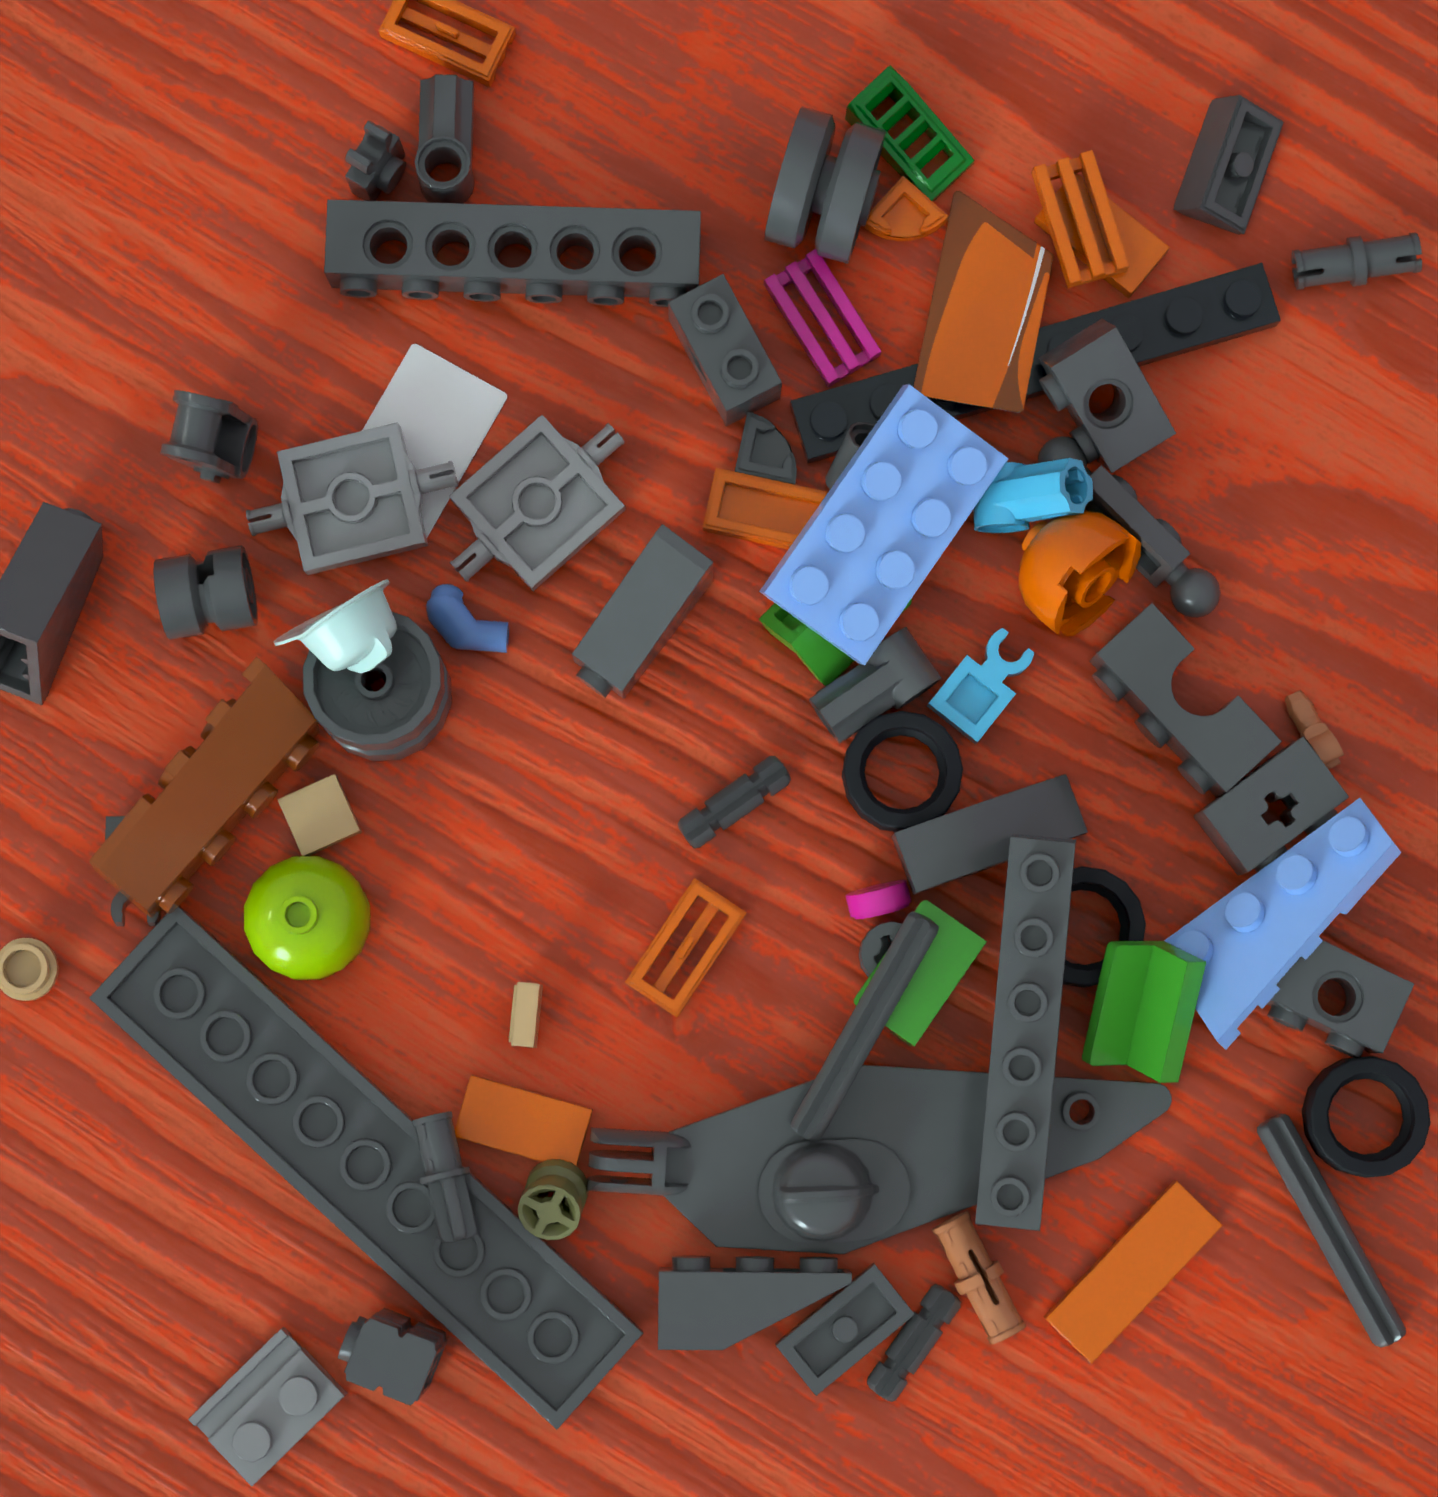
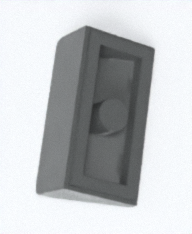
(1228, 163)

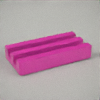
(795, 274)

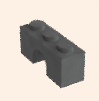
(1140, 669)

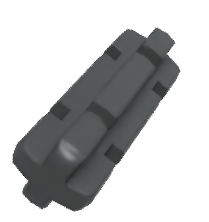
(734, 801)
(913, 1343)

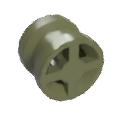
(555, 1215)

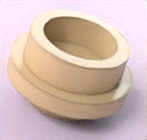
(27, 969)

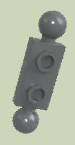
(1192, 590)

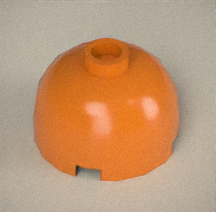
(1072, 567)

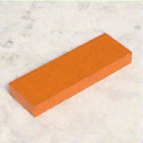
(1133, 1271)

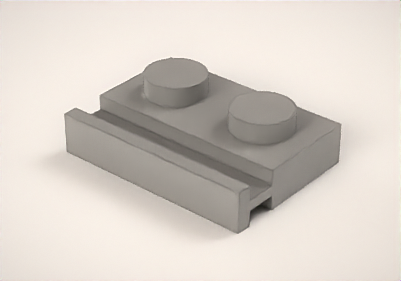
(267, 1406)

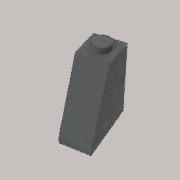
(44, 597)
(642, 613)

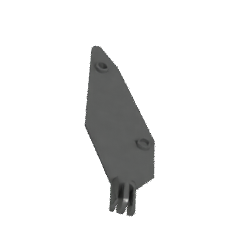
(919, 1113)

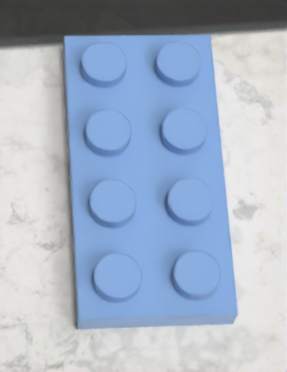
(884, 524)

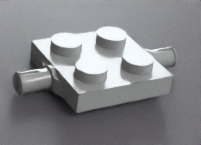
(352, 498)
(537, 502)

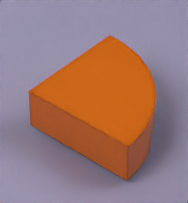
(905, 214)

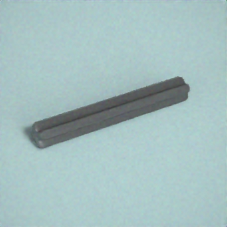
(864, 1026)
(1331, 1230)

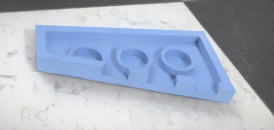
(1279, 915)

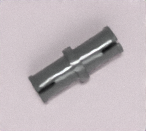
(1356, 261)

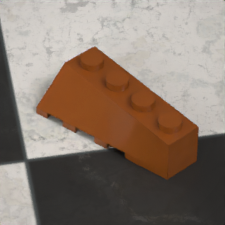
(208, 793)

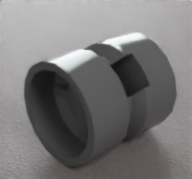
(205, 592)

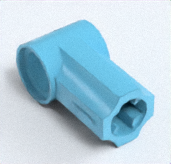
(1033, 494)

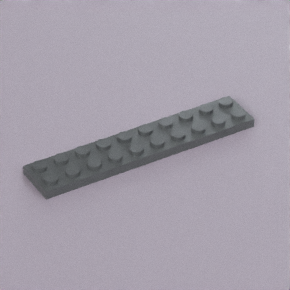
(363, 1165)

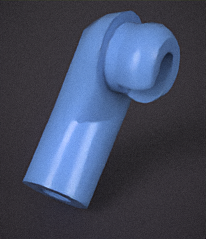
(459, 627)

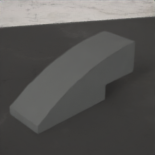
(981, 833)

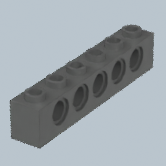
(360, 227)
(1025, 1031)

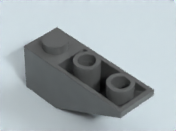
(725, 1305)

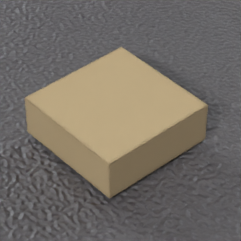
(319, 815)
(525, 1014)

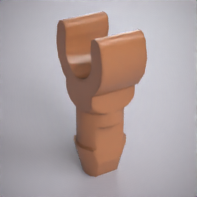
(1313, 729)

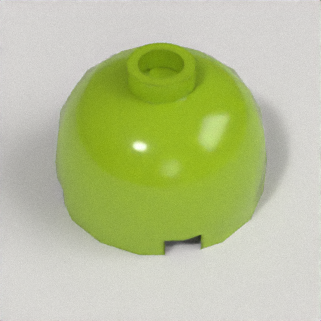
(306, 918)

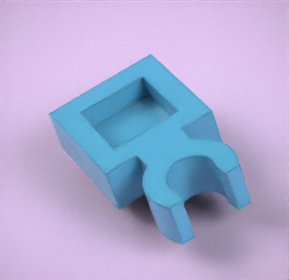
(975, 693)

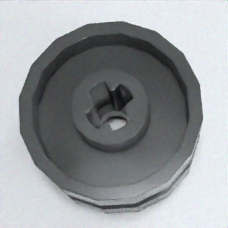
(825, 185)
(393, 719)

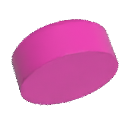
(878, 899)

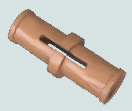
(979, 1278)

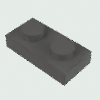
(844, 1329)

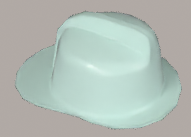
(350, 634)

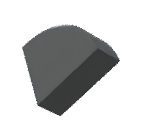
(765, 451)

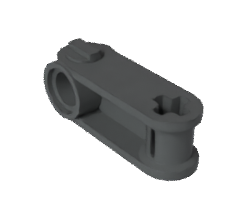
(211, 437)

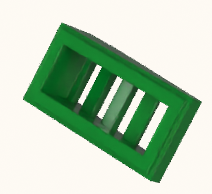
(908, 102)

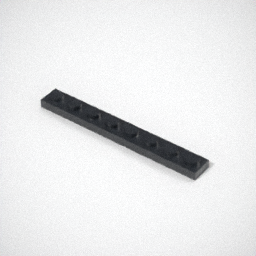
(1150, 326)

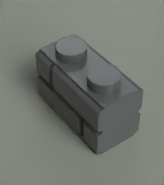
(392, 1355)

